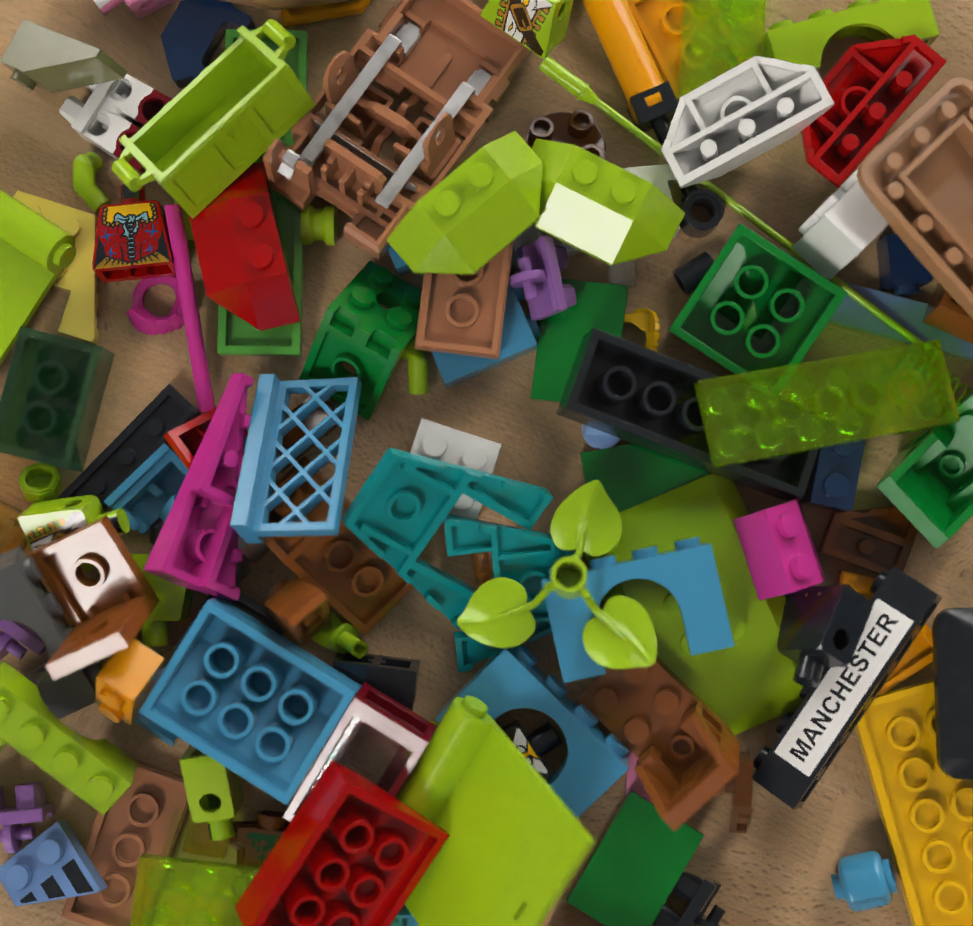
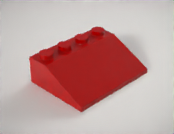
(342, 858)

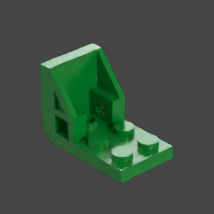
(935, 478)

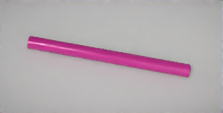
(189, 307)

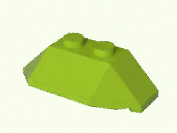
(602, 206)
(473, 211)

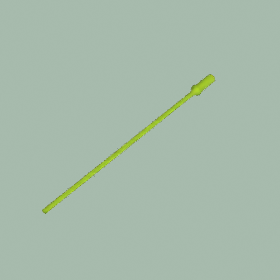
(585, 93)

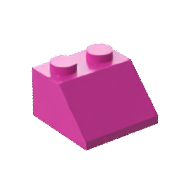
(779, 550)

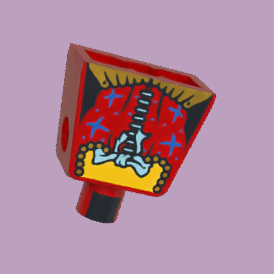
(132, 239)

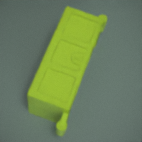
(219, 121)

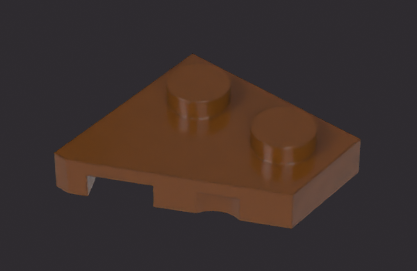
(741, 794)

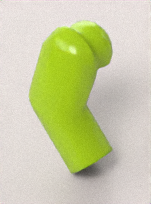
(85, 180)
(417, 370)

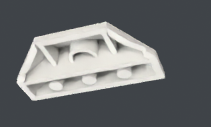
(742, 117)

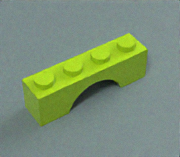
(862, 19)
(84, 765)

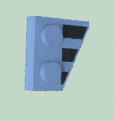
(51, 869)

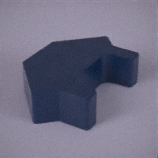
(196, 34)

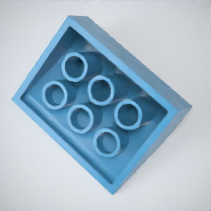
(250, 699)

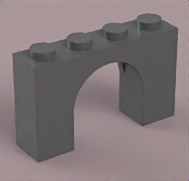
(28, 602)

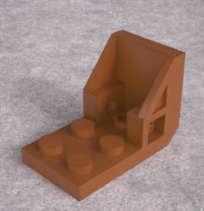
(339, 565)
(677, 738)

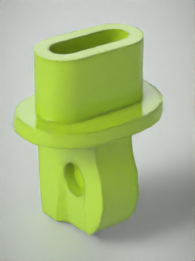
(341, 637)

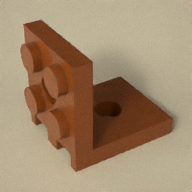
(103, 610)

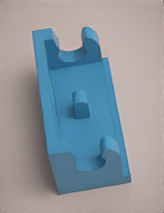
(149, 488)

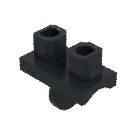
(699, 894)

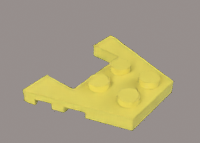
(78, 278)

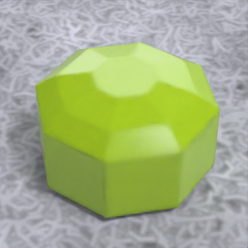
(40, 482)

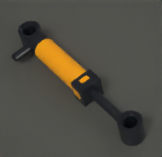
(648, 97)

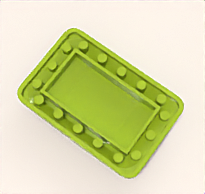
(738, 683)

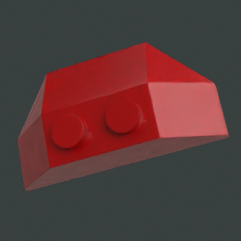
(869, 94)
(245, 253)

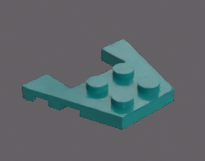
(515, 554)

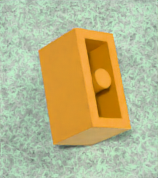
(127, 682)

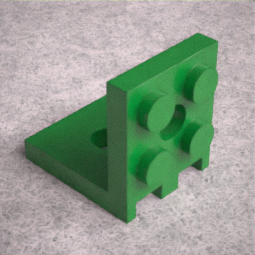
(365, 334)

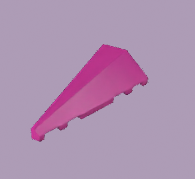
(196, 541)

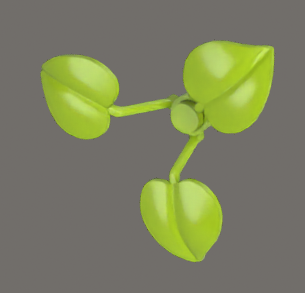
(615, 638)

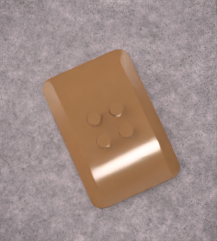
(925, 186)

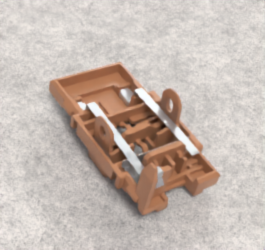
(440, 57)

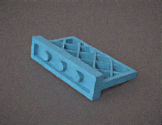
(263, 460)

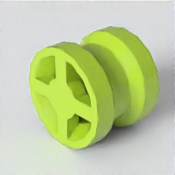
(319, 225)

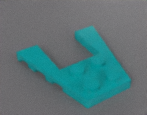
(409, 501)

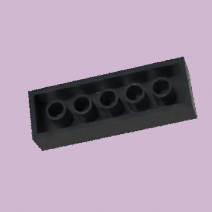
(656, 406)

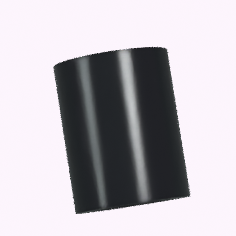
(692, 272)

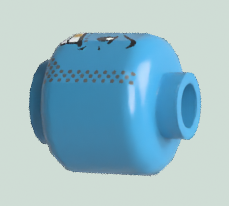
(864, 881)

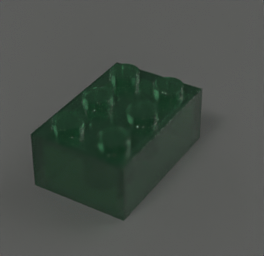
(52, 398)

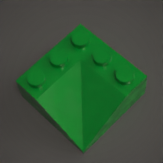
(756, 306)

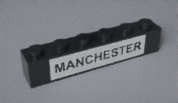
(834, 708)

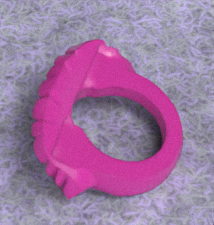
(144, 320)

